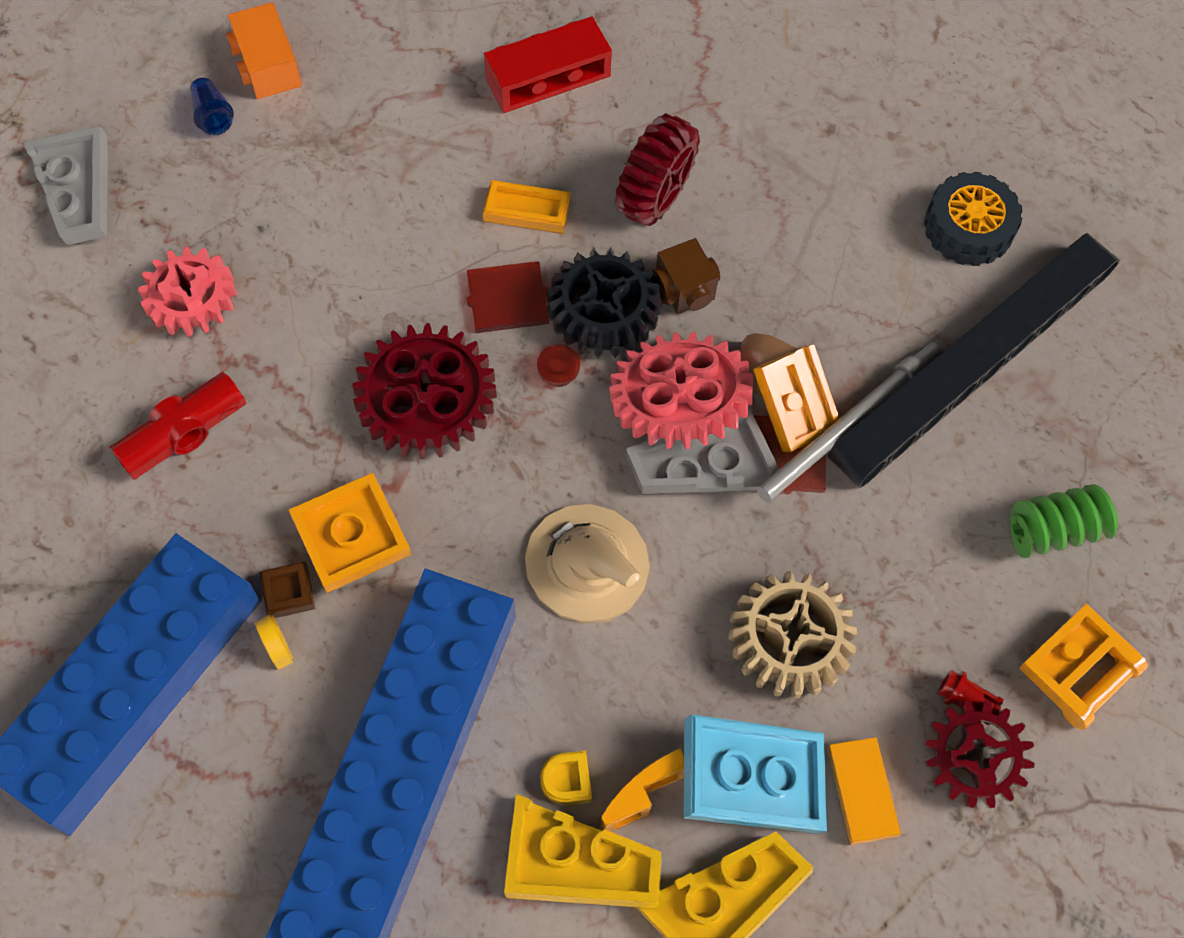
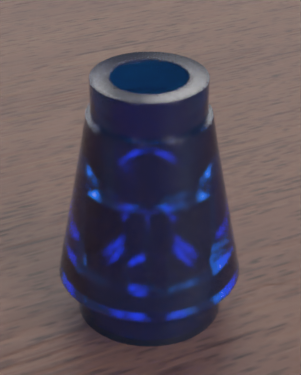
(210, 108)

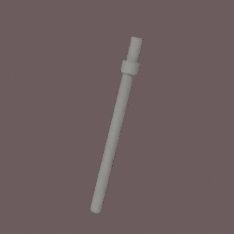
(822, 444)

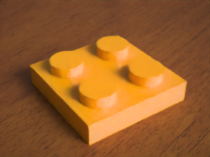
(350, 532)

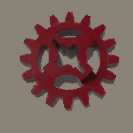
(983, 777)

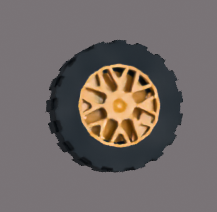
(973, 218)

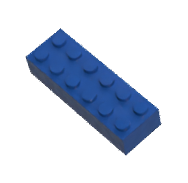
(122, 683)

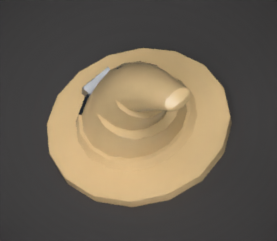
(587, 563)

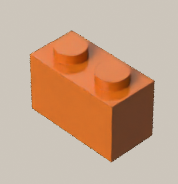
(264, 50)

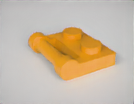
(1071, 654)

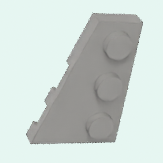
(74, 181)

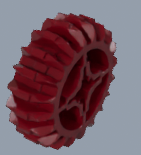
(657, 169)

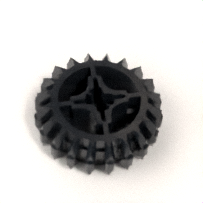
(598, 316)

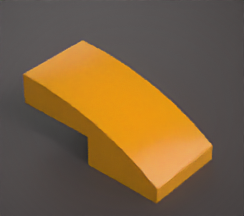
(632, 800)

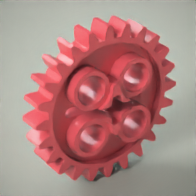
(681, 390)

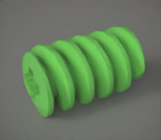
(1062, 518)

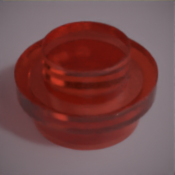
(558, 365)

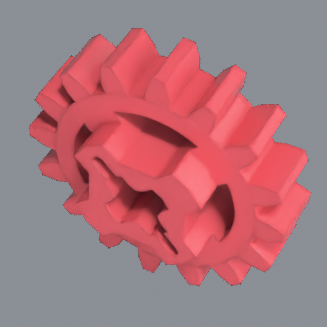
(171, 306)

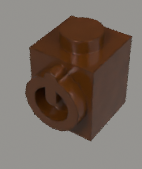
(686, 276)

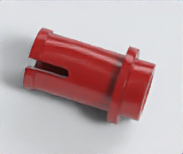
(957, 689)

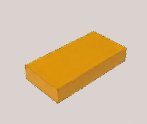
(527, 206)
(863, 791)

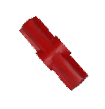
(178, 425)

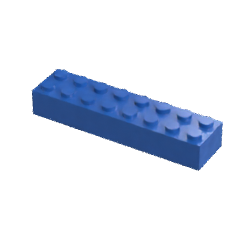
(397, 764)

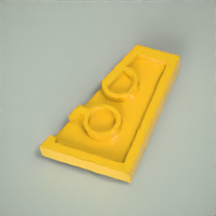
(576, 863)
(732, 894)

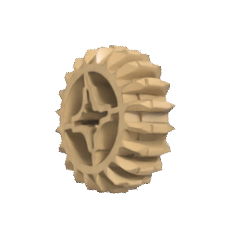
(811, 638)

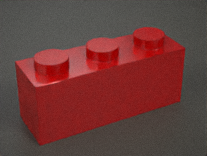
(547, 64)

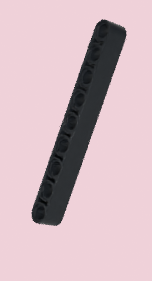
(971, 360)

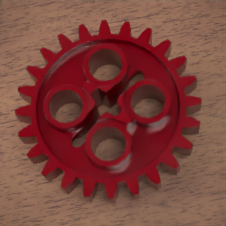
(422, 425)

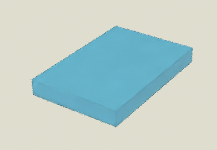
(754, 775)

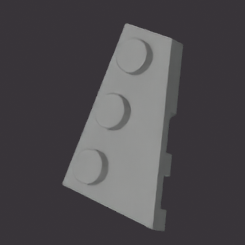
(726, 464)

